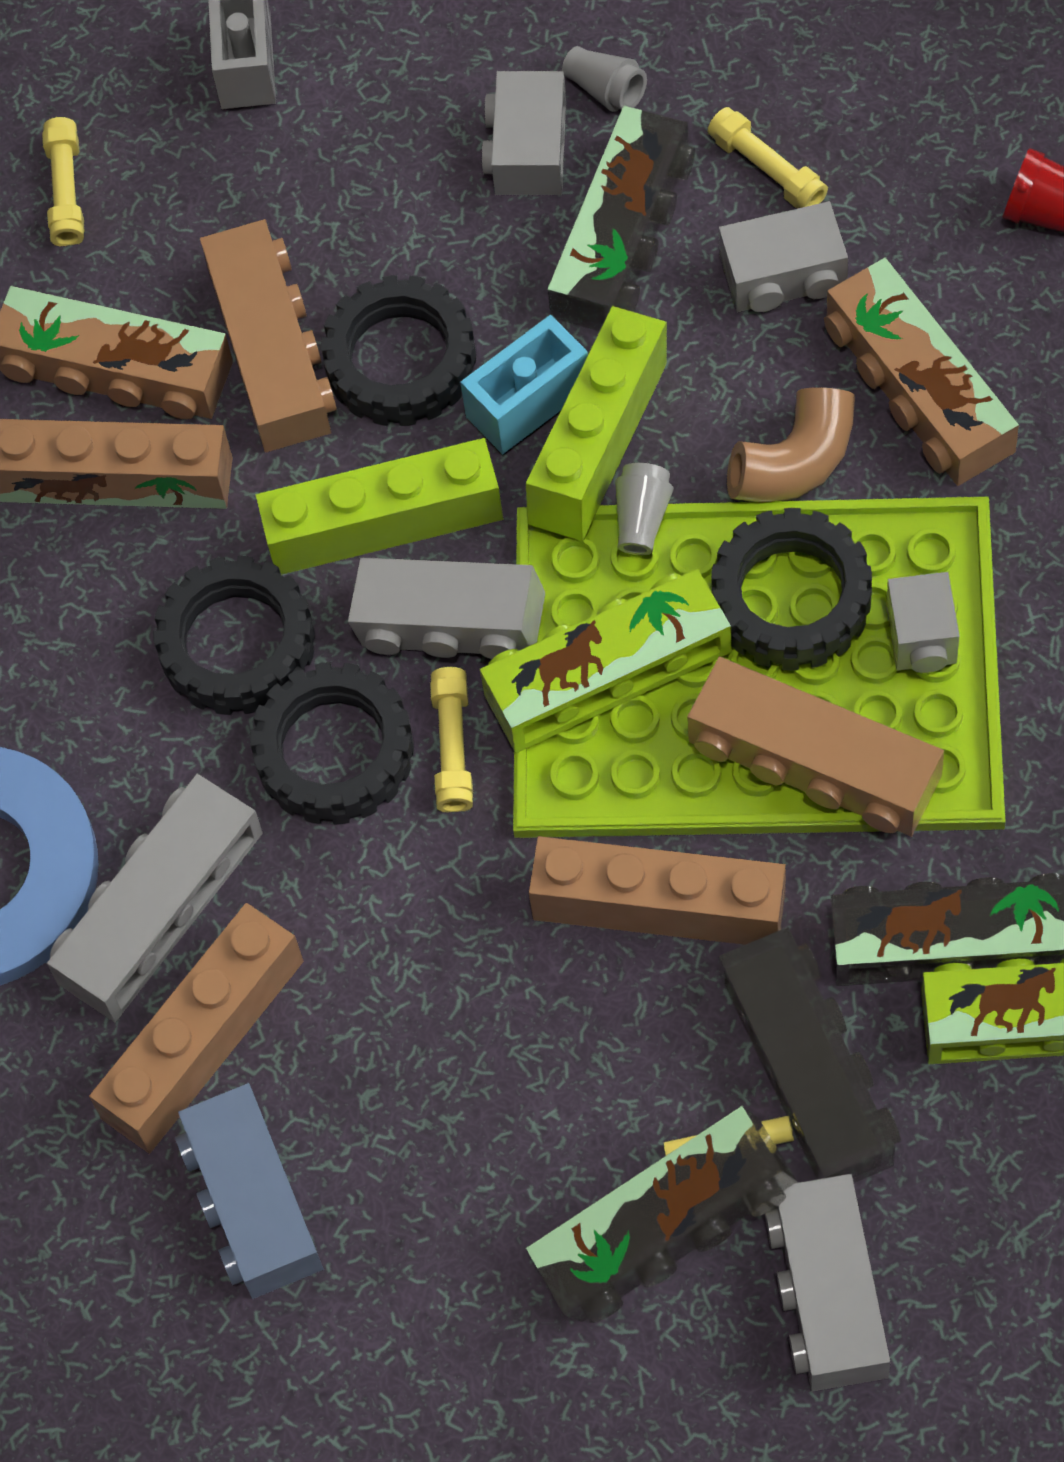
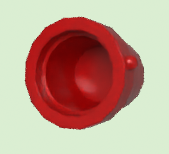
(1038, 193)

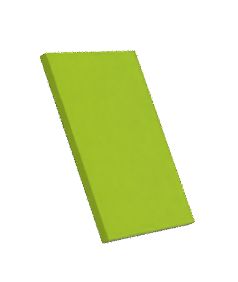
(635, 762)

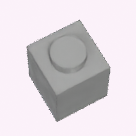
(922, 622)

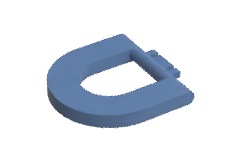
(60, 868)

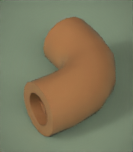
(803, 459)

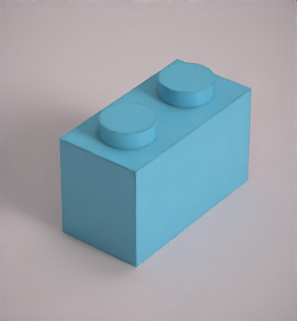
(523, 384)

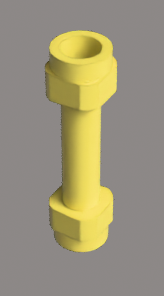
(733, 132)
(60, 146)
(453, 783)

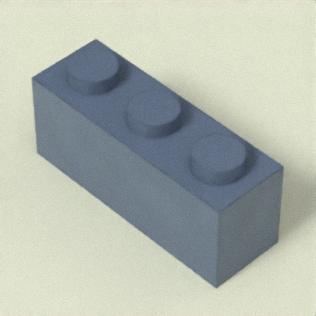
(247, 1192)

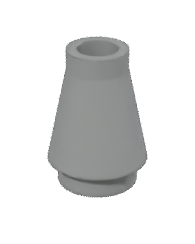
(606, 77)
(641, 504)

